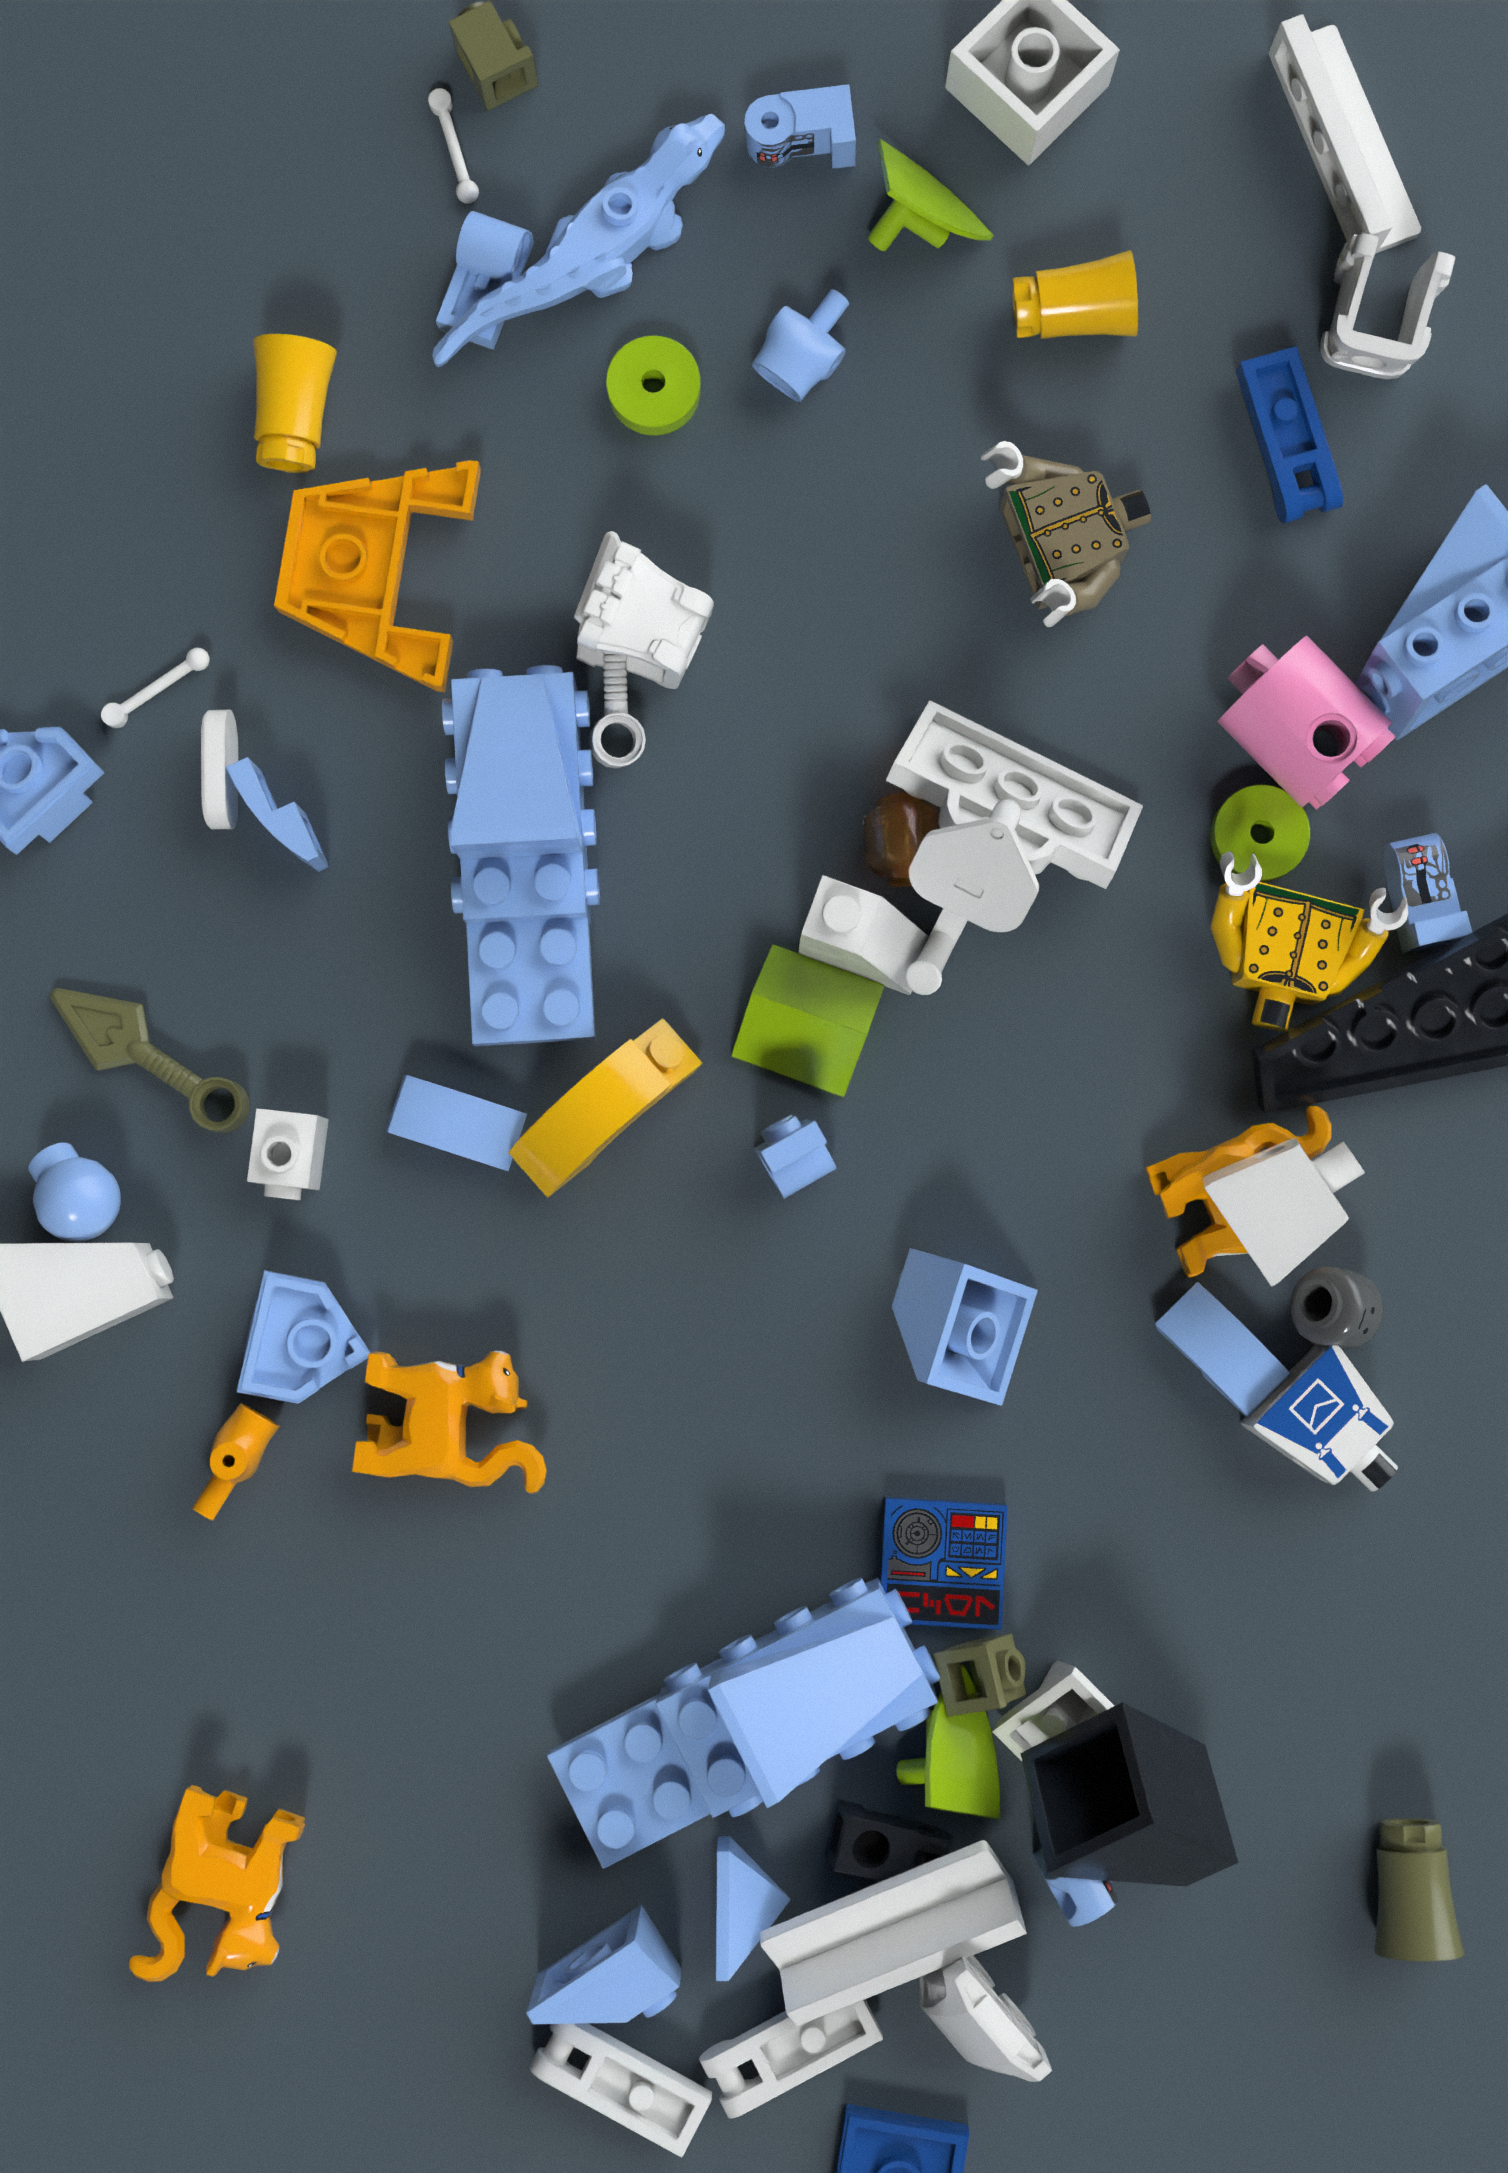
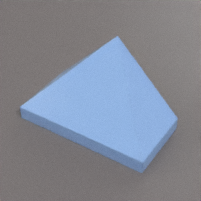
(745, 1906)

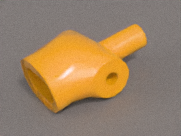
(234, 1456)

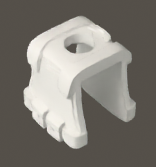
(1374, 354)
(643, 616)

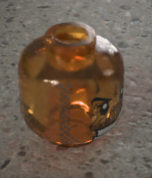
(894, 834)

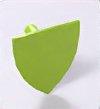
(920, 205)
(959, 1762)

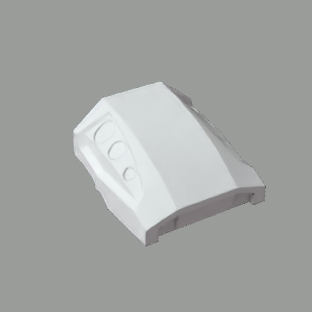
(980, 2023)

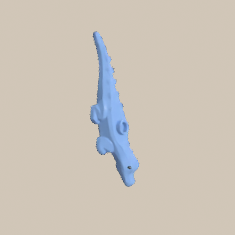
(603, 237)

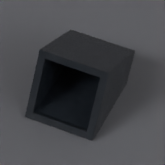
(1127, 1802)

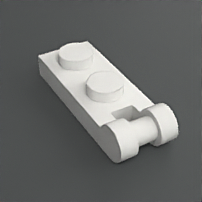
(787, 2054)
(623, 2085)

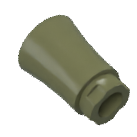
(1415, 1893)

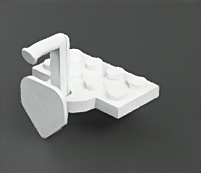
(999, 827)

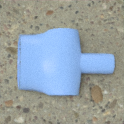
(800, 349)

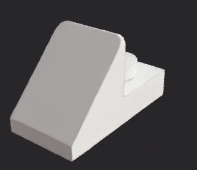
(1058, 1705)

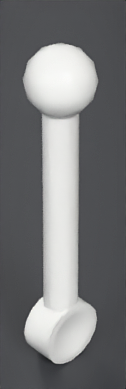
(441, 105)
(116, 714)

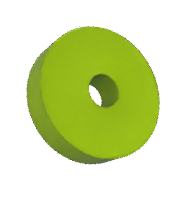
(653, 359)
(1277, 813)

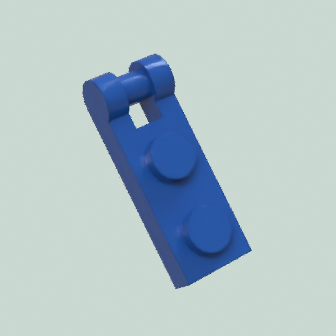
(1289, 433)

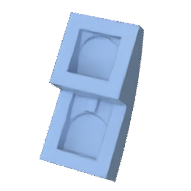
(287, 823)
(455, 1122)
(1222, 1349)

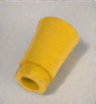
(1078, 299)
(290, 399)

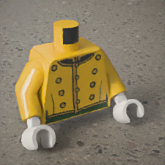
(1293, 942)

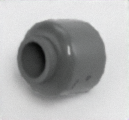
(1336, 1307)

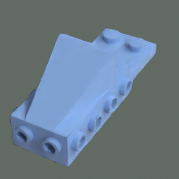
(1450, 626)
(523, 852)
(749, 1721)

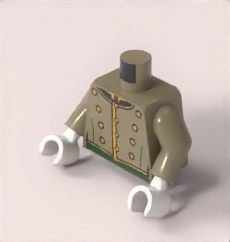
(1064, 528)

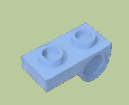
(486, 258)
(794, 1154)

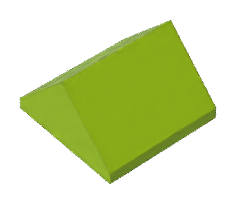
(807, 1020)

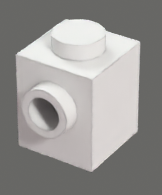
(287, 1152)

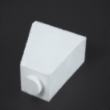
(861, 934)
(75, 1290)

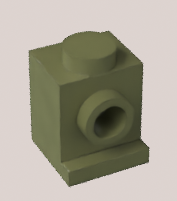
(492, 54)
(995, 1669)

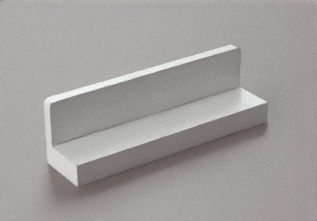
(1342, 134)
(894, 1932)

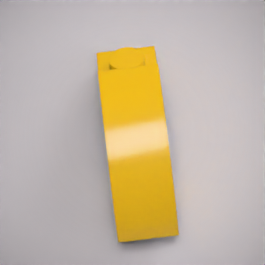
(603, 1106)

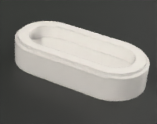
(219, 750)

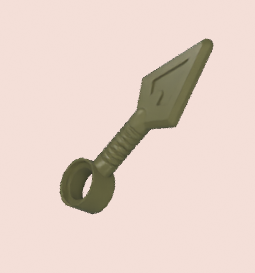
(117, 1035)

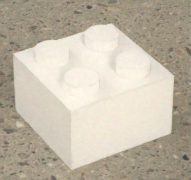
(1031, 71)

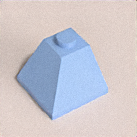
(961, 1324)
(609, 1977)

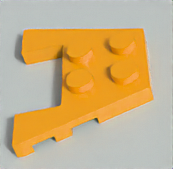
(348, 562)

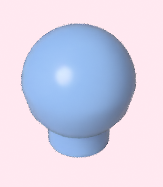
(73, 1194)

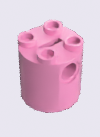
(1291, 701)

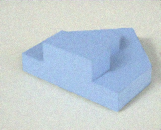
(41, 784)
(296, 1340)

